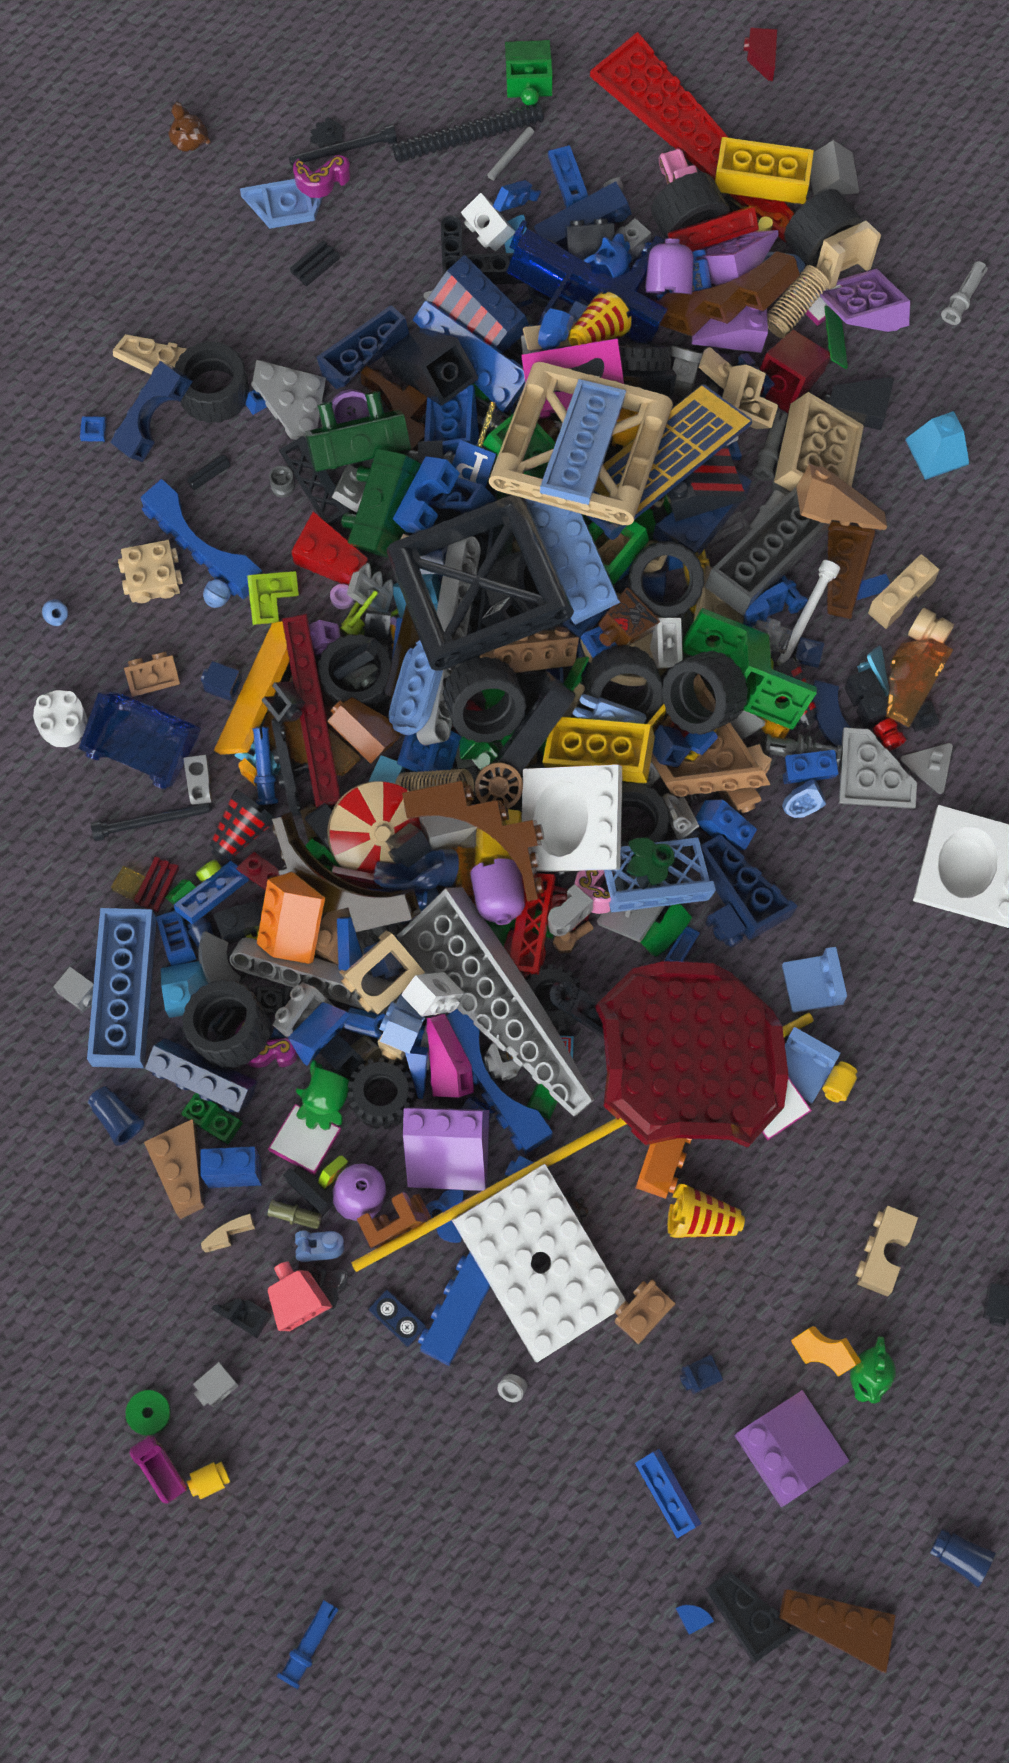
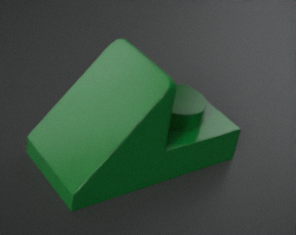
(479, 753)

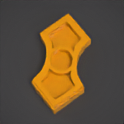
(818, 1348)

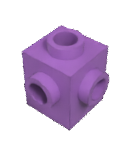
(322, 635)

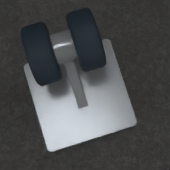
(630, 923)

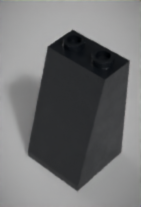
(431, 364)

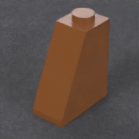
(363, 728)

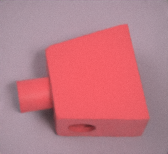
(295, 1298)

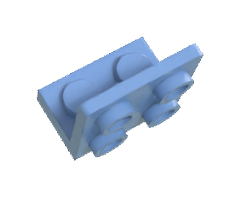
(815, 982)
(808, 1063)

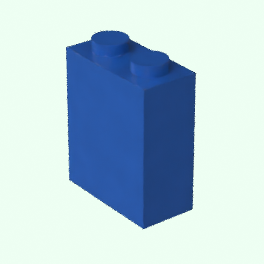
(231, 1167)

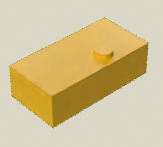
(764, 170)
(601, 742)

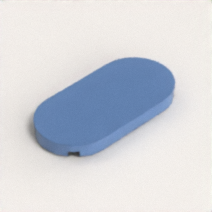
(414, 692)

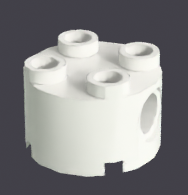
(60, 718)

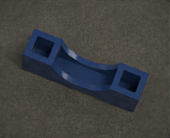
(134, 433)

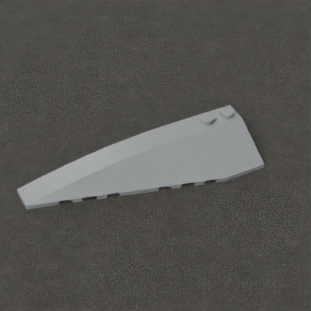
(458, 941)

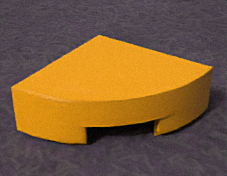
(246, 768)

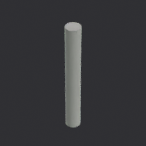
(510, 154)

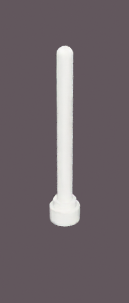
(828, 571)

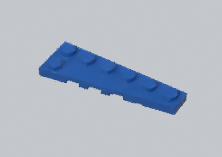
(498, 375)

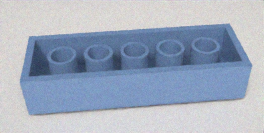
(122, 988)

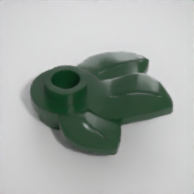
(646, 860)

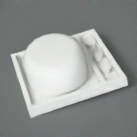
(577, 814)
(966, 866)

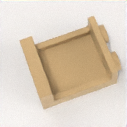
(847, 249)

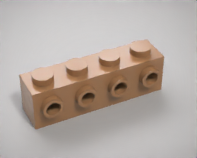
(539, 651)

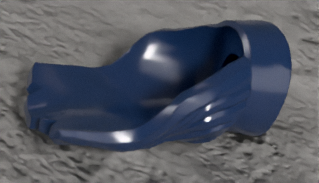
(433, 869)

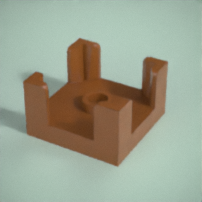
(380, 1230)

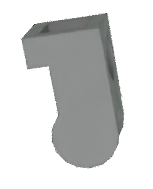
(198, 779)
(570, 913)

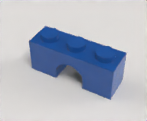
(432, 478)

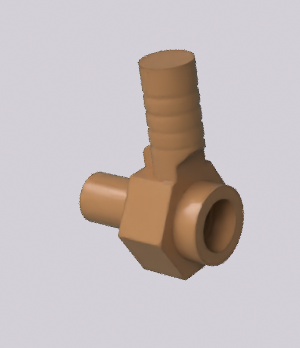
(566, 943)

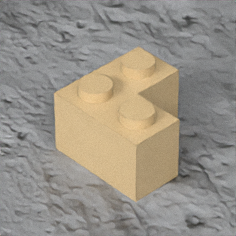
(743, 392)

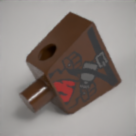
(627, 621)

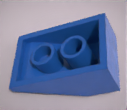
(453, 420)

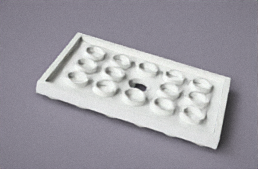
(549, 1305)

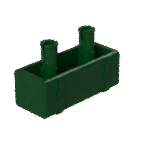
(356, 439)
(383, 493)

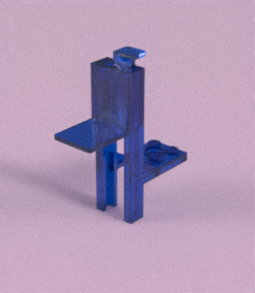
(572, 280)

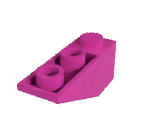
(448, 1062)

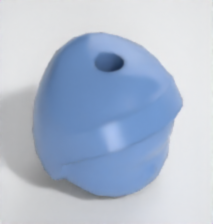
(216, 593)
(60, 615)

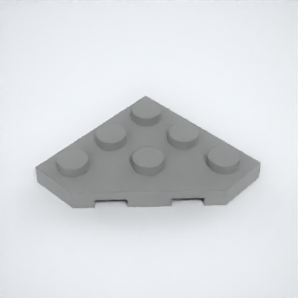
(290, 396)
(872, 773)

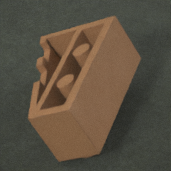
(178, 1166)

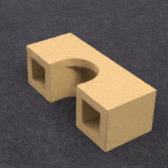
(902, 590)
(876, 1271)

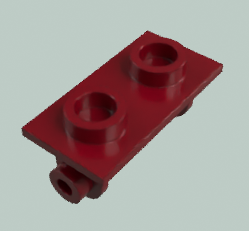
(258, 869)

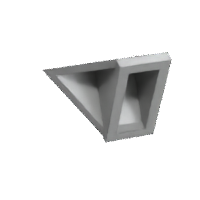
(444, 831)

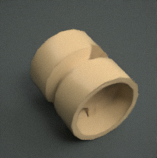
(928, 626)

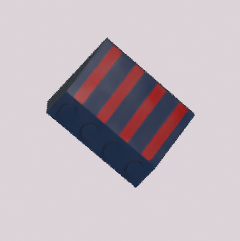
(479, 305)

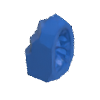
(554, 329)

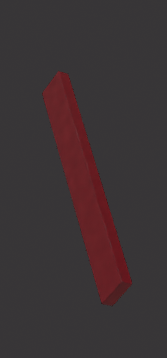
(313, 718)

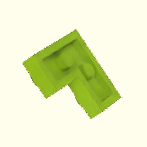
(265, 590)

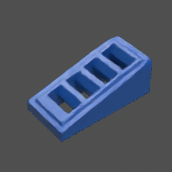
(181, 952)

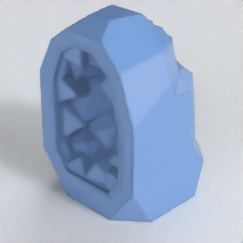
(804, 800)

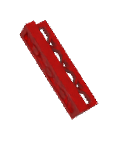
(717, 229)
(523, 929)

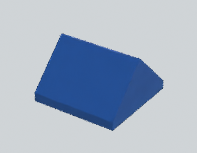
(317, 1031)

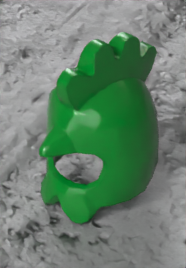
(323, 1098)
(874, 1373)

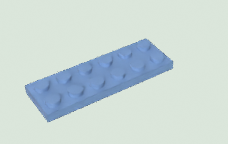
(583, 442)
(575, 560)

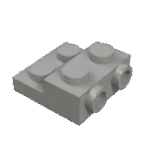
(302, 1003)

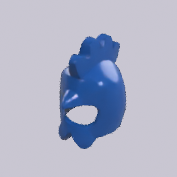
(612, 256)

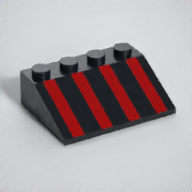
(707, 488)

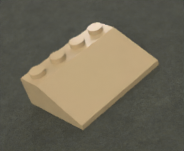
(817, 437)

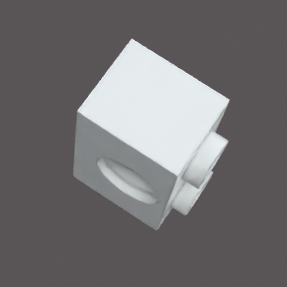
(498, 229)
(433, 994)

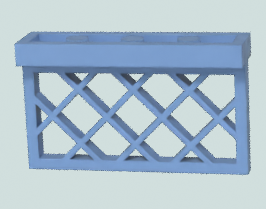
(667, 893)

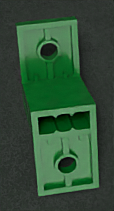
(752, 654)

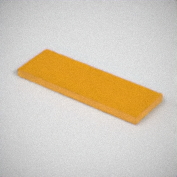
(249, 708)

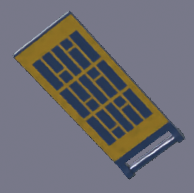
(692, 435)

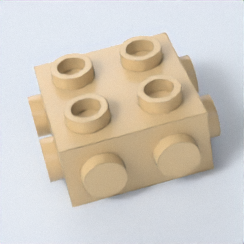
(150, 571)

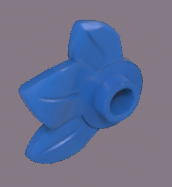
(447, 1200)

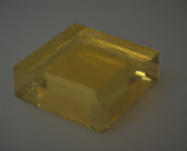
(128, 883)

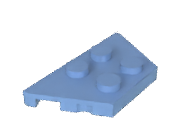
(281, 203)

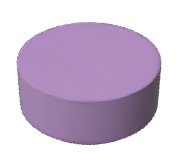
(340, 598)

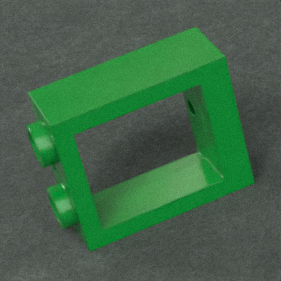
(638, 539)

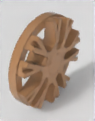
(498, 785)

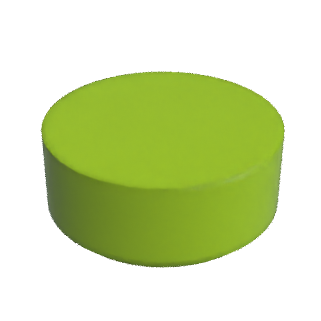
(208, 870)

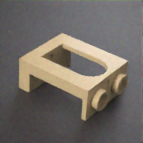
(354, 975)

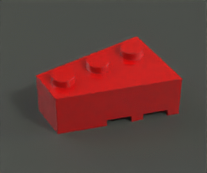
(326, 552)

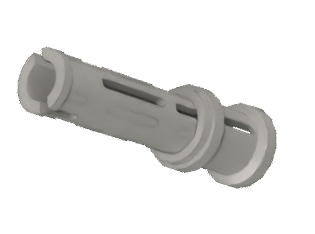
(961, 300)

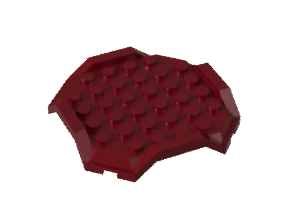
(691, 1054)

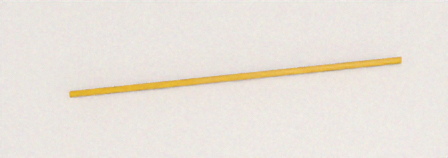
(548, 1160)

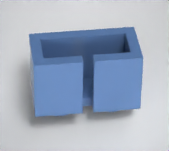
(401, 1025)

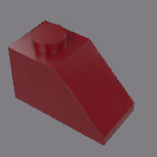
(762, 50)

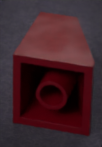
(794, 368)

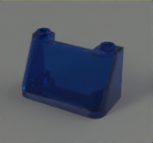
(138, 737)

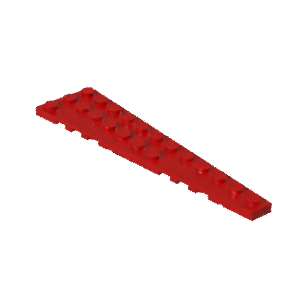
(658, 99)

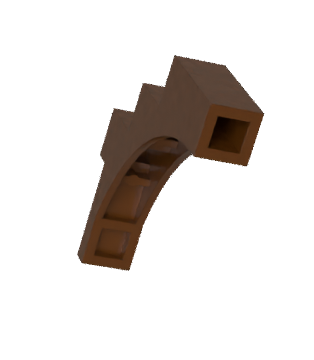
(409, 402)
(517, 839)

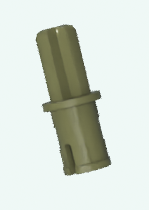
(294, 1214)

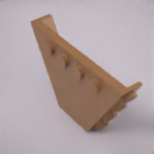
(722, 767)

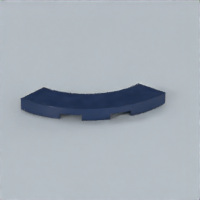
(829, 714)

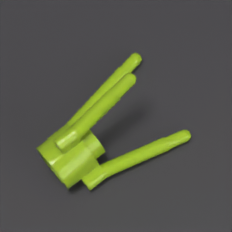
(353, 623)

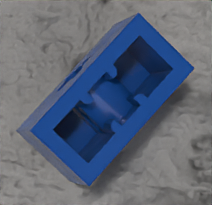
(719, 818)

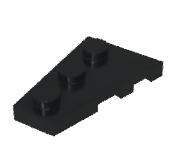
(749, 1617)

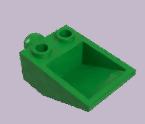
(528, 70)

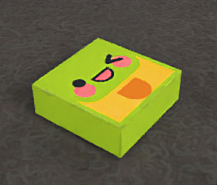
(332, 1171)

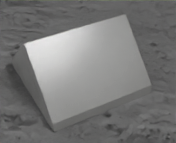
(833, 169)

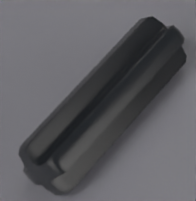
(208, 472)

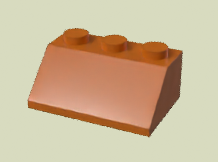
(290, 919)
(660, 1166)

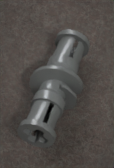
(793, 747)

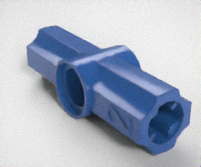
(368, 1024)

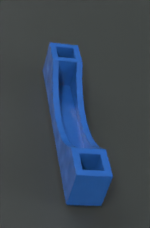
(165, 506)
(524, 1123)

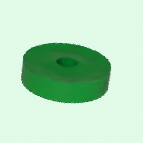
(142, 1401)

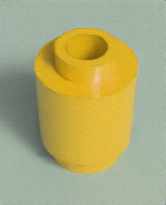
(840, 1082)
(208, 1480)

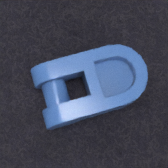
(328, 1243)

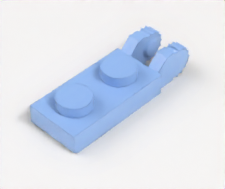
(607, 711)

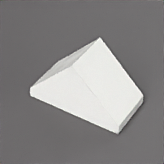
(667, 642)

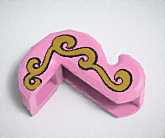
(674, 165)
(590, 884)

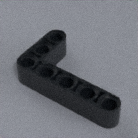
(487, 263)
(536, 726)

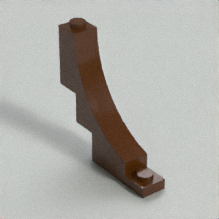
(724, 302)

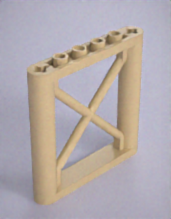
(623, 500)

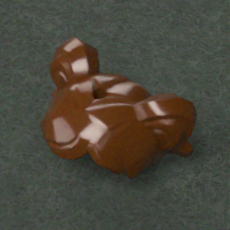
(192, 130)

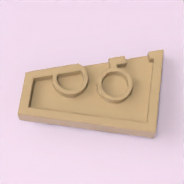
(145, 353)

